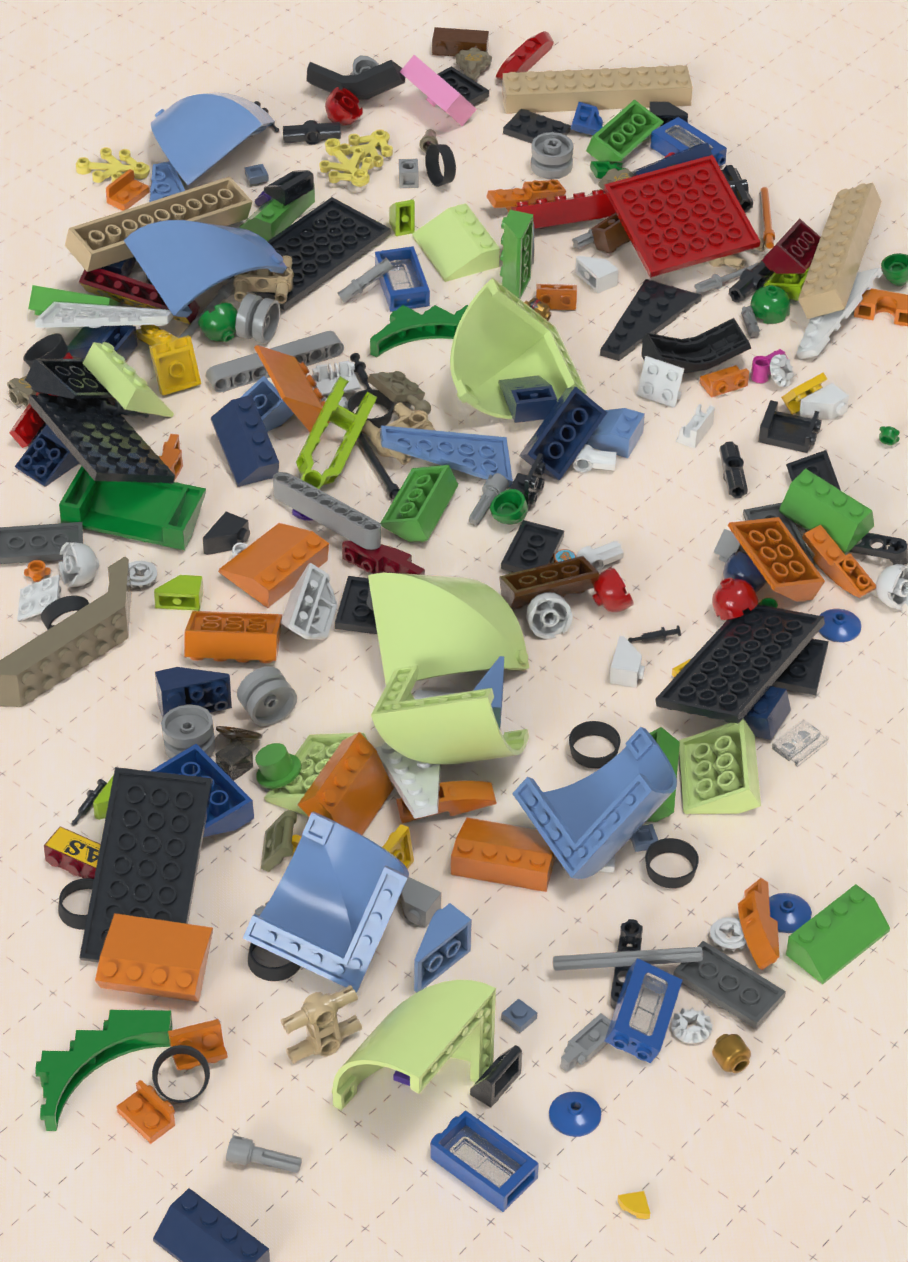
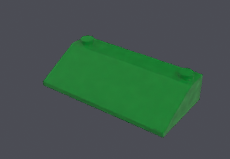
(134, 510)

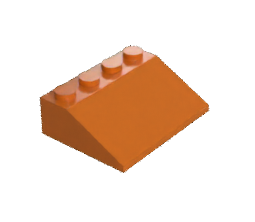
(293, 384)
(778, 557)
(275, 562)
(233, 636)
(349, 785)
(502, 855)
(154, 957)

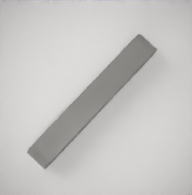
(251, 369)
(327, 510)

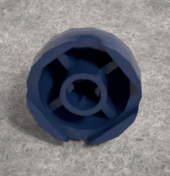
(742, 567)

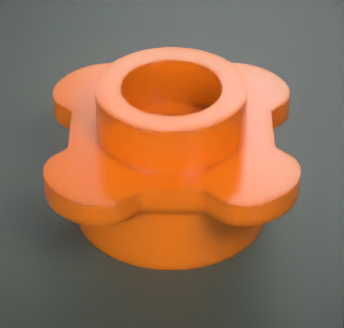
(37, 570)

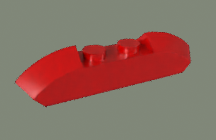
(527, 54)

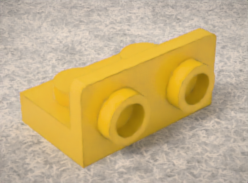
(793, 397)

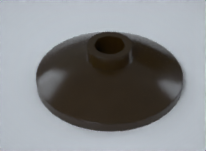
(237, 733)

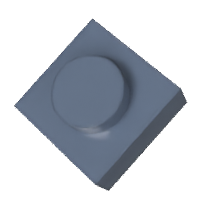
(256, 174)
(644, 838)
(519, 1015)

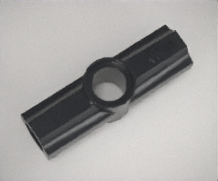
(311, 132)
(739, 187)
(750, 282)
(733, 469)

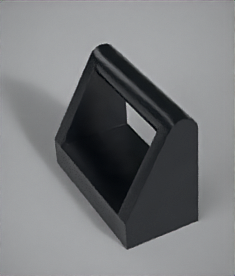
(291, 186)
(498, 1077)

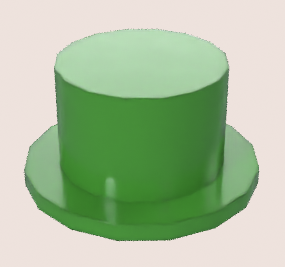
(276, 766)

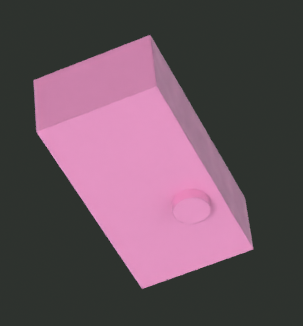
(438, 90)

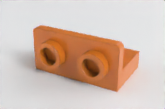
(126, 191)
(558, 296)
(725, 380)
(204, 1037)
(147, 1112)

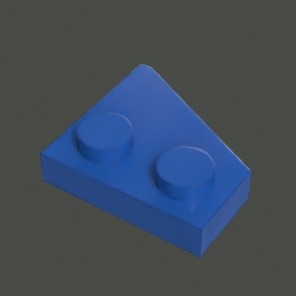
(586, 119)

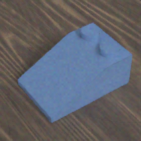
(269, 404)
(618, 431)
(495, 679)
(442, 946)

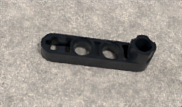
(896, 552)
(630, 933)

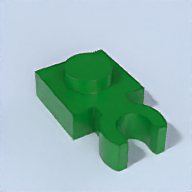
(600, 168)

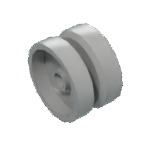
(552, 155)
(257, 318)
(266, 696)
(186, 727)

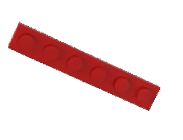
(29, 422)

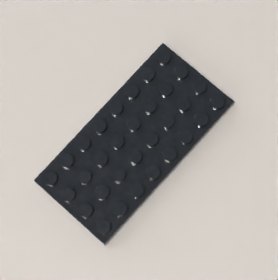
(324, 245)
(101, 441)
(740, 663)
(147, 851)

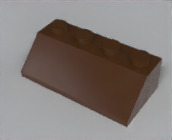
(562, 578)

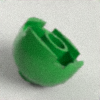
(770, 304)
(220, 323)

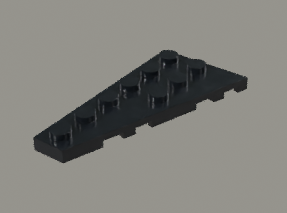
(650, 312)

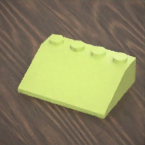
(457, 243)
(123, 381)
(313, 756)
(720, 771)

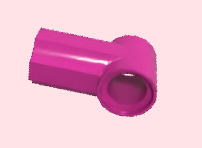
(761, 367)

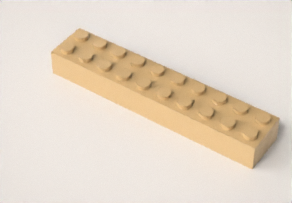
(597, 87)
(102, 239)
(840, 250)

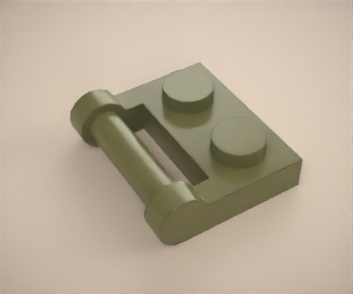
(278, 840)

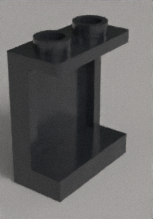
(788, 430)

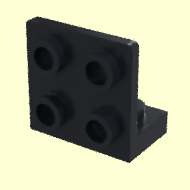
(532, 483)

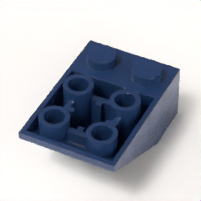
(121, 337)
(528, 398)
(46, 458)
(192, 687)
(768, 713)

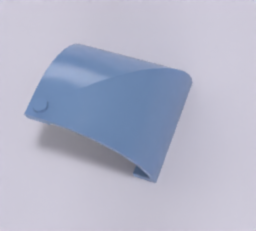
(205, 129)
(194, 256)
(602, 811)
(331, 903)

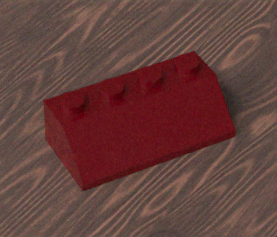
(793, 251)

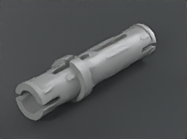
(358, 285)

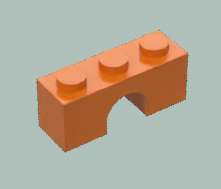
(879, 301)

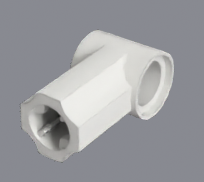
(594, 459)
(602, 555)

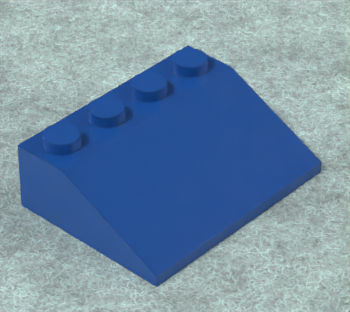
(228, 803)

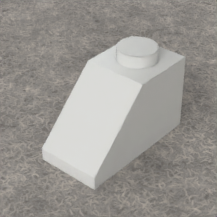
(597, 273)
(828, 400)
(626, 664)

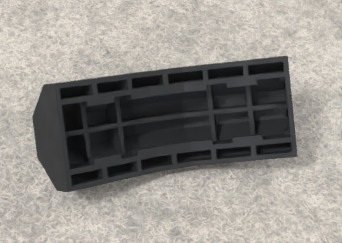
(363, 85)
(700, 351)

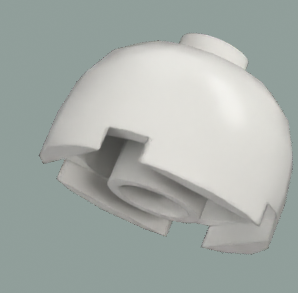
(78, 564)
(893, 586)
(549, 615)

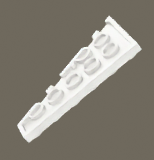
(79, 315)
(820, 327)
(413, 780)

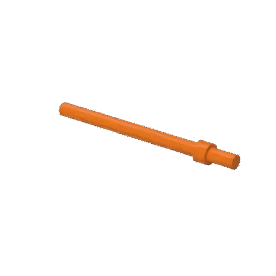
(768, 234)

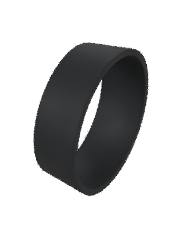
(432, 164)
(52, 343)
(356, 399)
(60, 607)
(594, 728)
(671, 845)
(70, 919)
(271, 973)
(180, 1049)

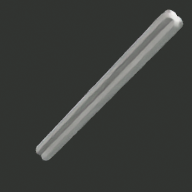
(627, 958)

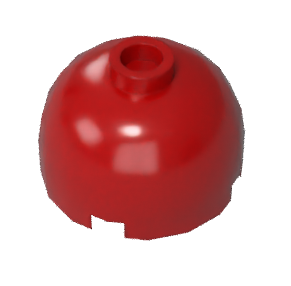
(342, 107)
(611, 591)
(732, 598)

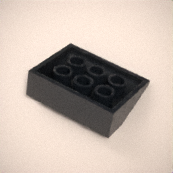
(65, 379)

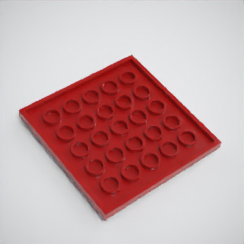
(681, 216)

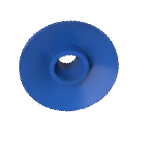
(840, 625)
(789, 911)
(575, 1122)

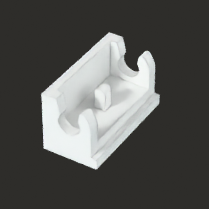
(697, 427)

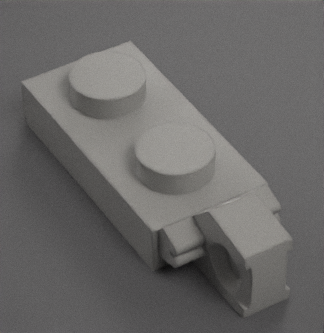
(586, 1043)

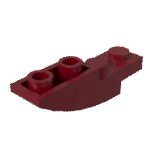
(380, 560)

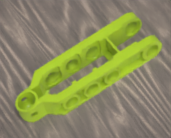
(344, 419)

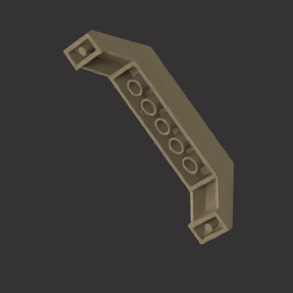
(70, 643)

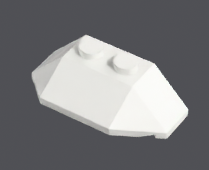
(311, 605)

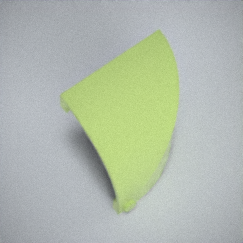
(503, 341)
(443, 625)
(442, 727)
(422, 1035)

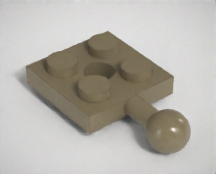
(400, 389)

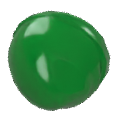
(896, 268)
(509, 507)

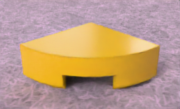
(635, 1204)

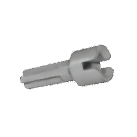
(493, 486)
(244, 1151)

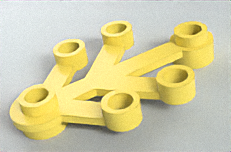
(377, 138)
(114, 169)
(358, 177)

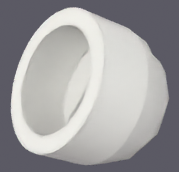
(237, 548)

